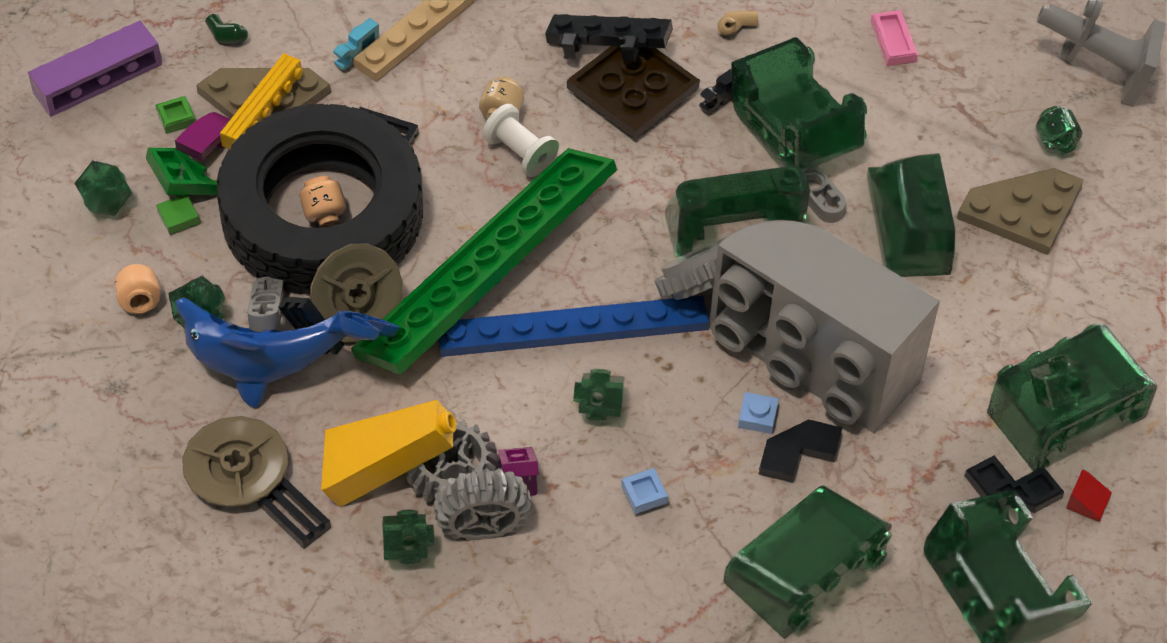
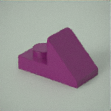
(523, 464)

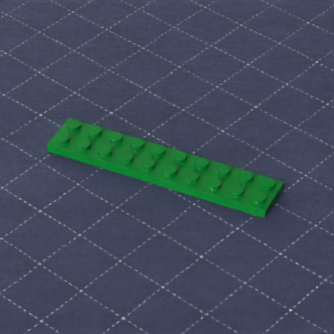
(486, 259)

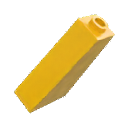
(382, 448)

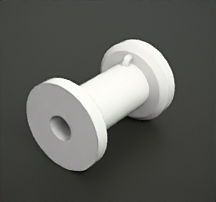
(505, 127)

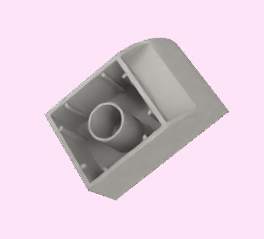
(822, 318)

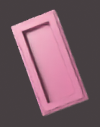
(894, 38)

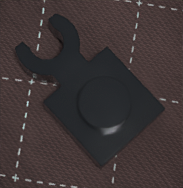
(718, 94)

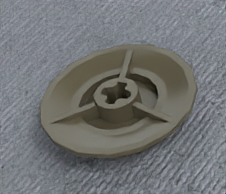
(360, 267)
(232, 440)

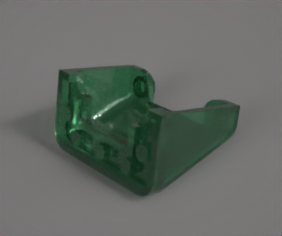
(731, 198)

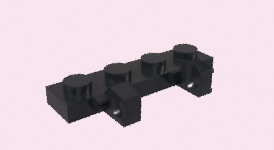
(622, 31)

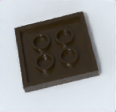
(633, 92)

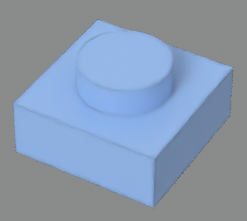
(758, 412)
(644, 491)

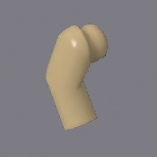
(734, 20)

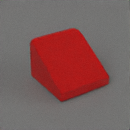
(1089, 497)

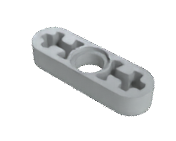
(832, 198)
(263, 304)

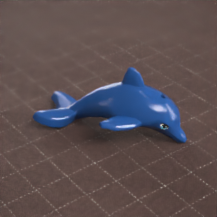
(269, 355)

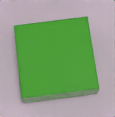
(175, 114)
(177, 214)

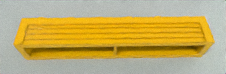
(263, 98)

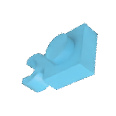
(358, 40)

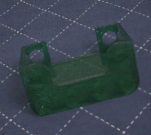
(806, 556)
(991, 574)

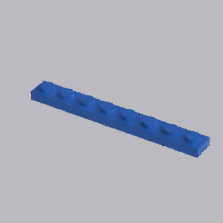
(574, 326)

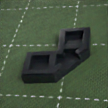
(806, 438)
(1035, 489)

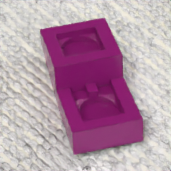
(202, 136)

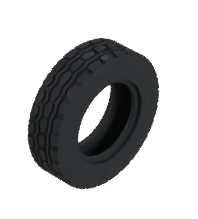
(305, 141)

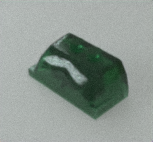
(913, 216)

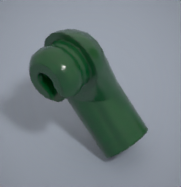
(226, 32)

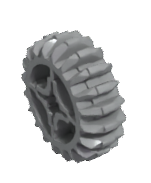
(455, 461)
(482, 504)

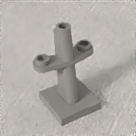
(1135, 56)

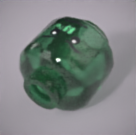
(1058, 130)

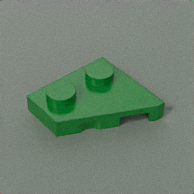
(179, 173)

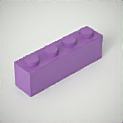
(95, 68)

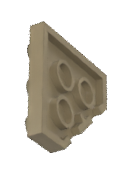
(231, 87)
(1023, 207)

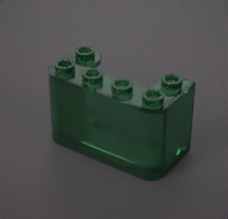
(791, 110)
(1116, 387)

